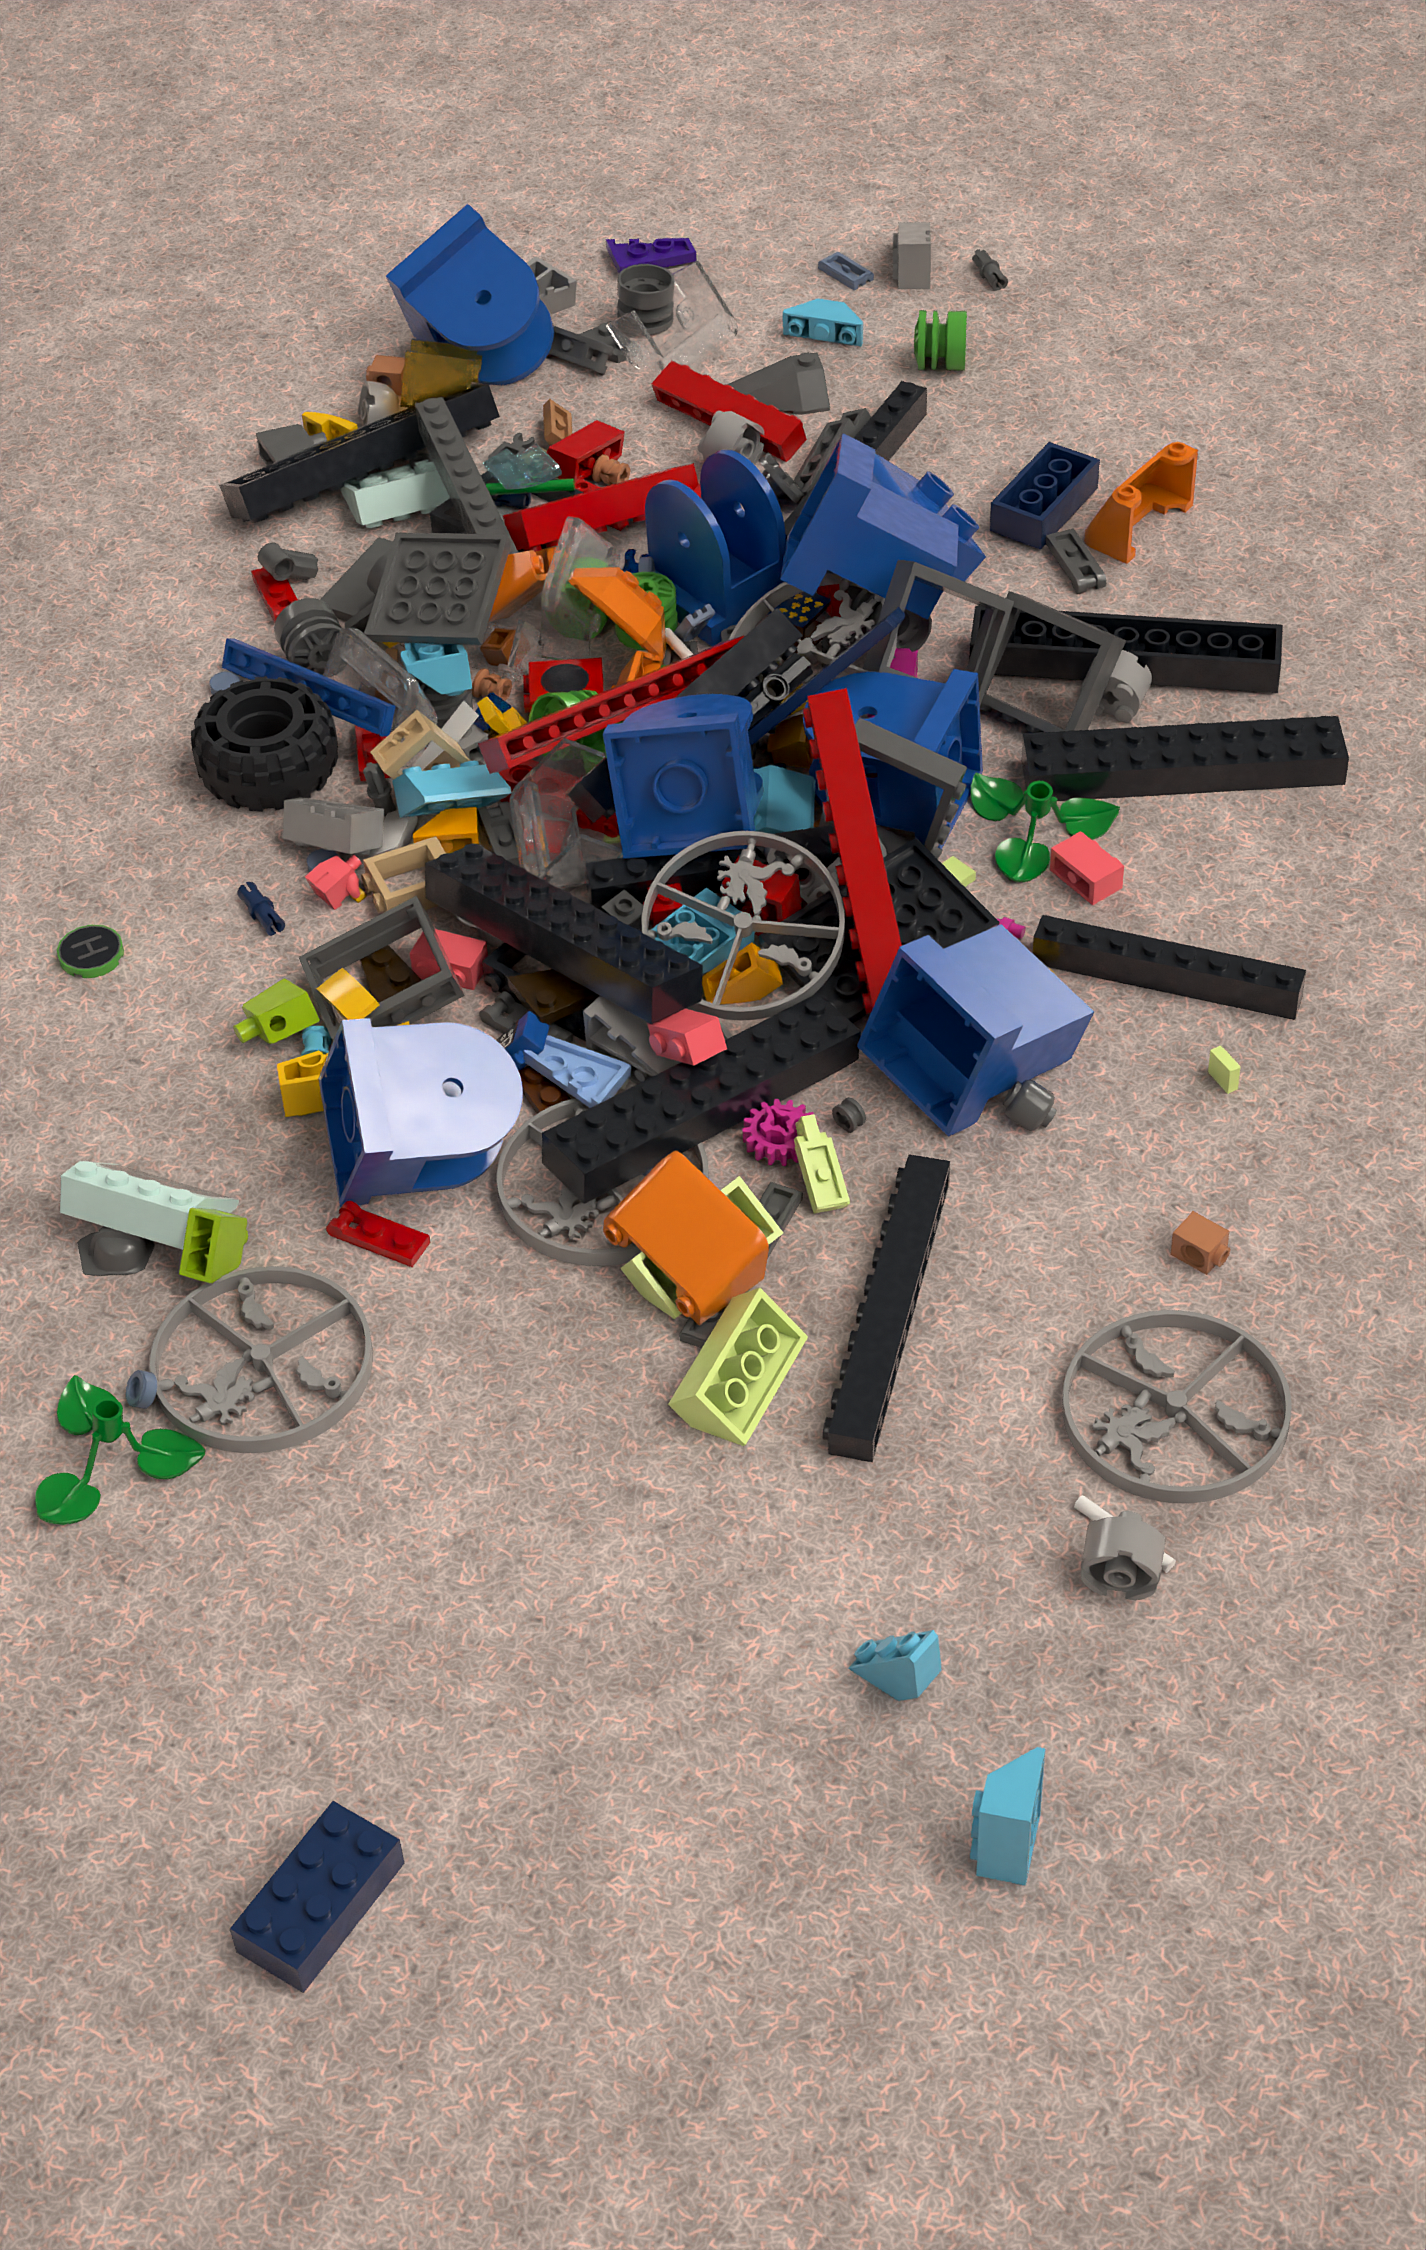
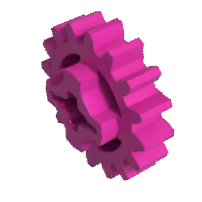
(773, 1131)

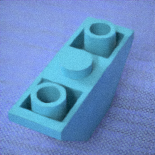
(824, 321)
(900, 1664)

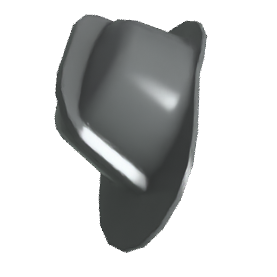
(113, 1253)

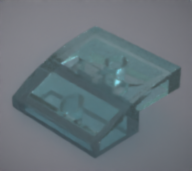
(524, 469)

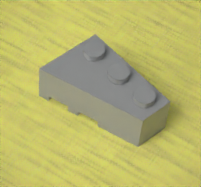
(912, 255)
(555, 287)
(333, 825)
(623, 1037)

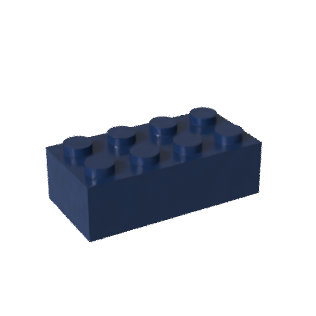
(1044, 495)
(317, 1896)

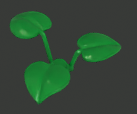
(1022, 859)
(83, 1408)

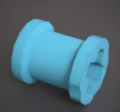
(316, 1039)

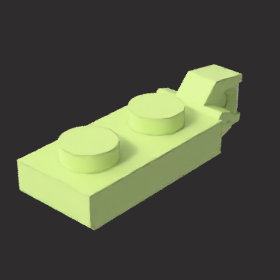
(819, 1167)

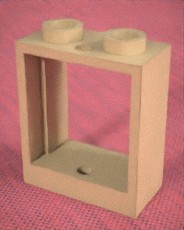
(418, 732)
(395, 863)

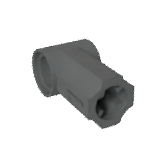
(287, 563)

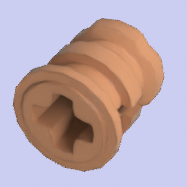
(610, 471)
(486, 683)

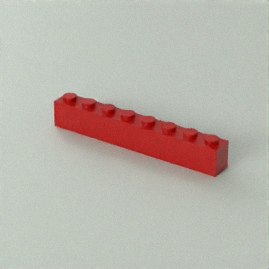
(596, 507)

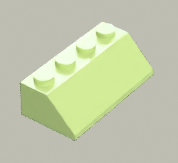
(658, 1287)
(739, 1368)

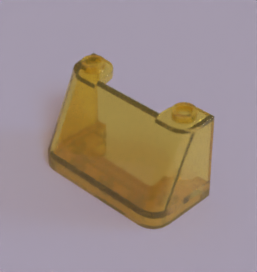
(437, 371)

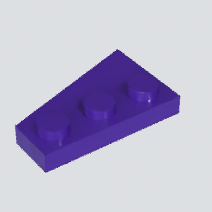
(662, 252)

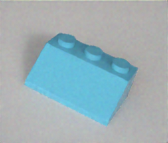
(447, 788)
(785, 802)
(1008, 1818)

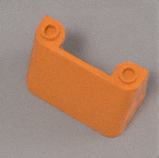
(1159, 485)
(521, 581)
(691, 1236)

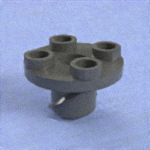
(780, 481)

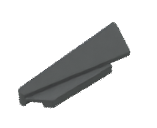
(849, 424)

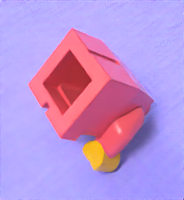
(336, 880)

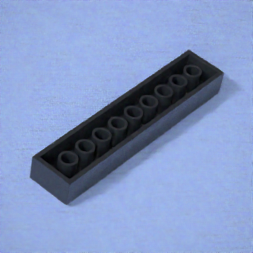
(348, 457)
(1174, 649)
(1187, 758)
(564, 933)
(701, 1100)

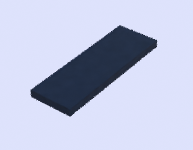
(825, 675)

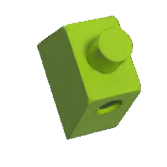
(276, 1013)
(212, 1244)

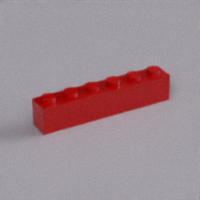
(703, 396)

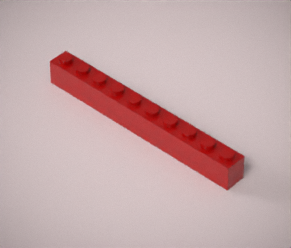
(597, 711)
(854, 838)

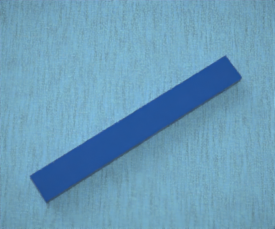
(342, 700)

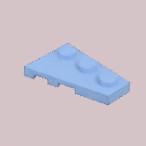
(579, 1071)

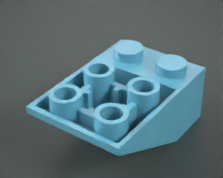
(722, 933)

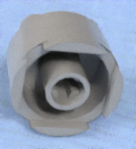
(732, 433)
(1125, 688)
(1123, 1556)

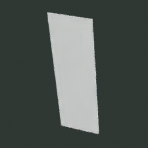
(455, 728)

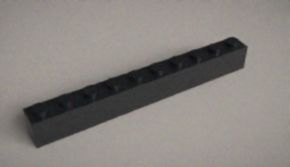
(886, 428)
(728, 675)
(888, 1310)

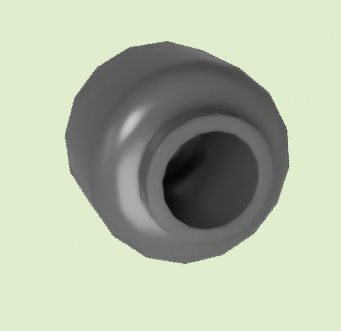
(1029, 1105)

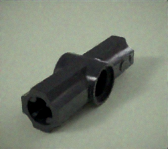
(782, 681)

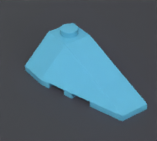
(439, 666)

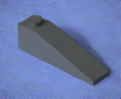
(789, 385)

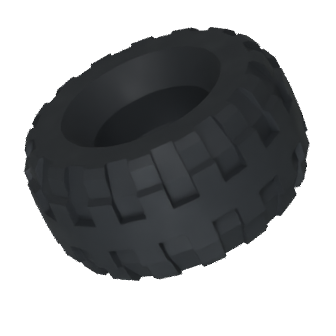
(264, 743)

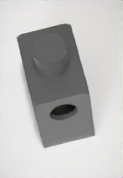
(285, 442)

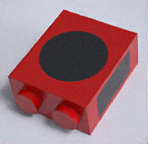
(562, 677)

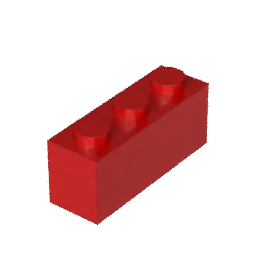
(580, 450)

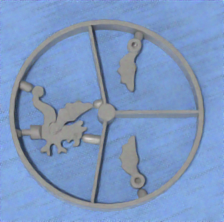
(837, 628)
(746, 874)
(566, 1214)
(224, 1399)
(1130, 1435)

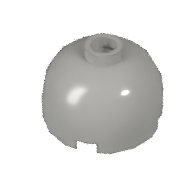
(377, 402)

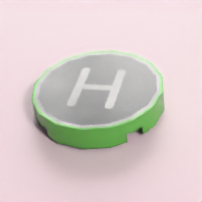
(90, 951)

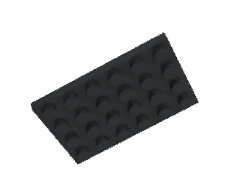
(925, 903)

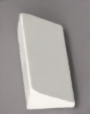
(396, 832)

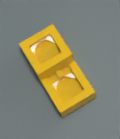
(329, 424)
(496, 719)
(347, 996)

